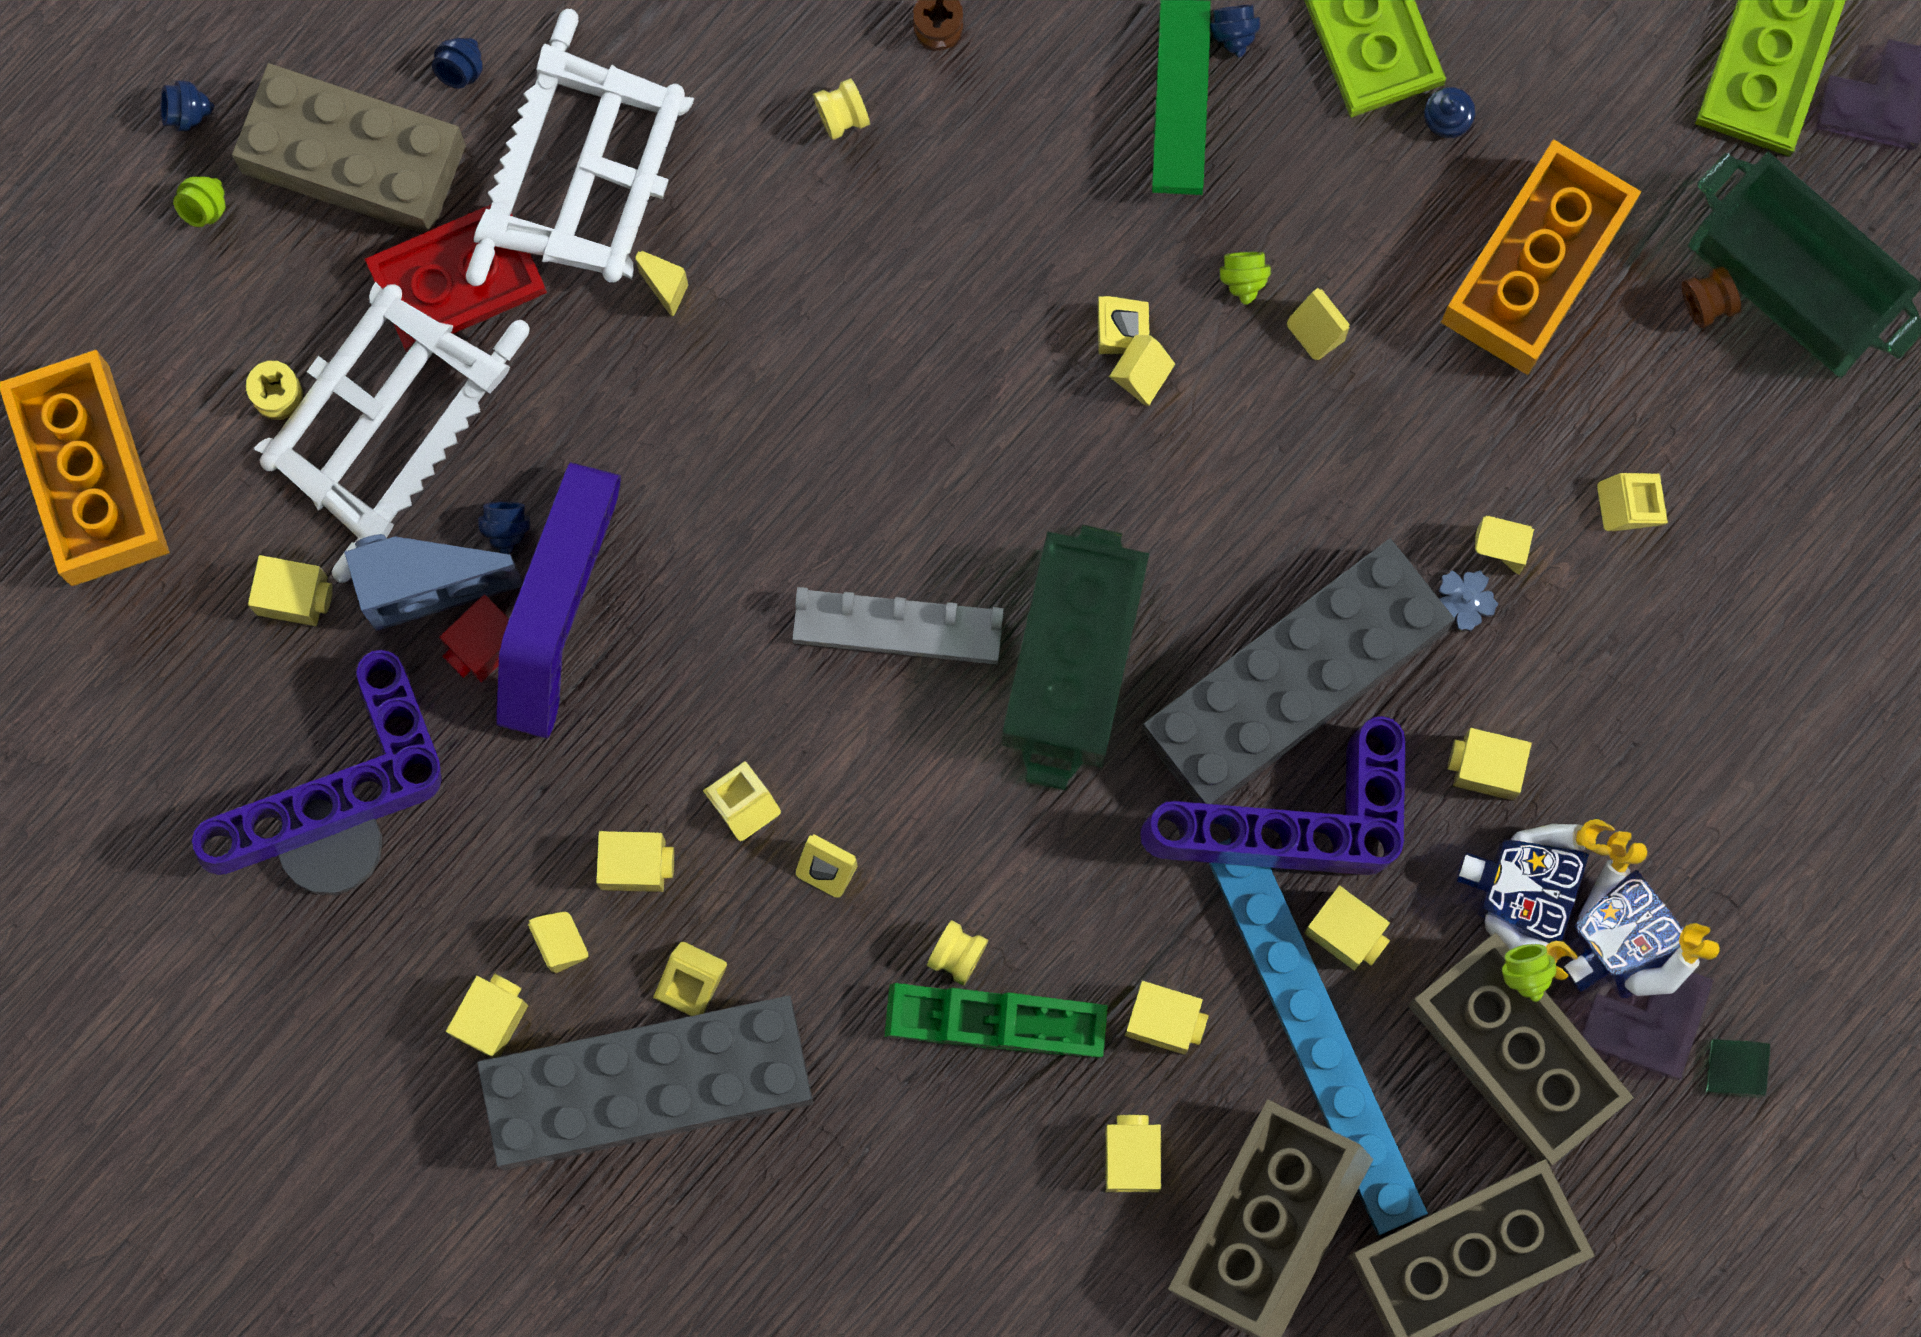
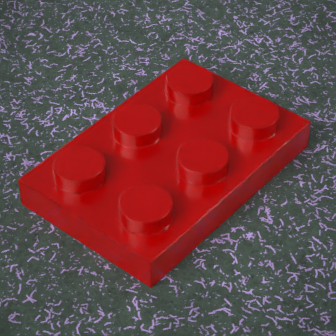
(434, 280)

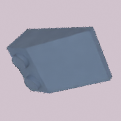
(416, 578)

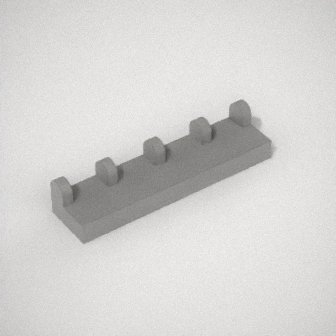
(897, 626)

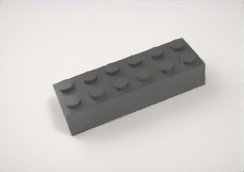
(1297, 675)
(645, 1083)

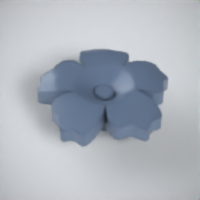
(1467, 599)

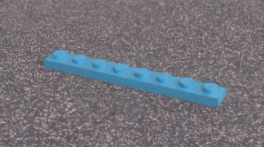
(1318, 1039)

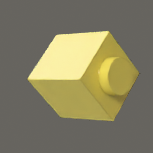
(289, 591)
(1489, 763)
(633, 861)
(1349, 929)
(488, 1015)
(1166, 1018)
(1133, 1155)

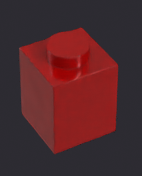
(476, 639)

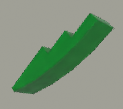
(1181, 97)
(996, 1020)

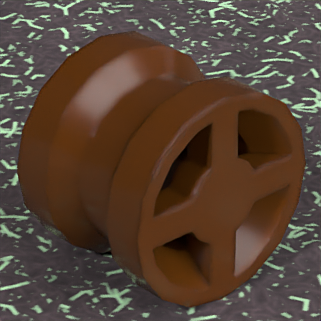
(938, 31)
(1711, 297)

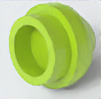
(200, 200)
(1245, 274)
(1529, 970)

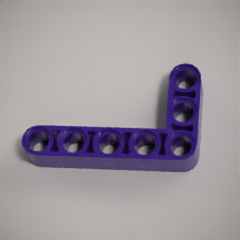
(550, 599)
(337, 787)
(1297, 827)

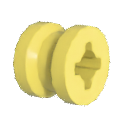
(841, 109)
(282, 397)
(957, 953)

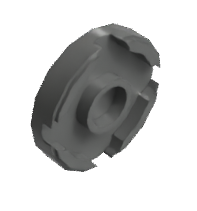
(336, 861)

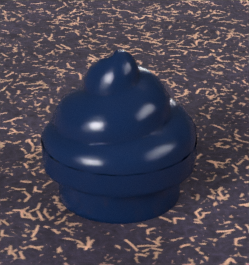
(1235, 27)
(457, 62)
(183, 105)
(1449, 112)
(504, 524)

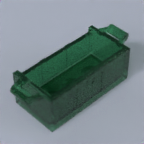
(1805, 263)
(1074, 652)

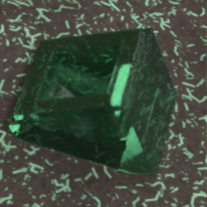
(1738, 1068)

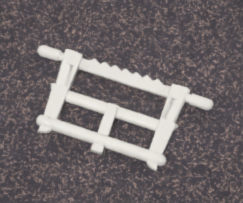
(560, 244)
(322, 485)

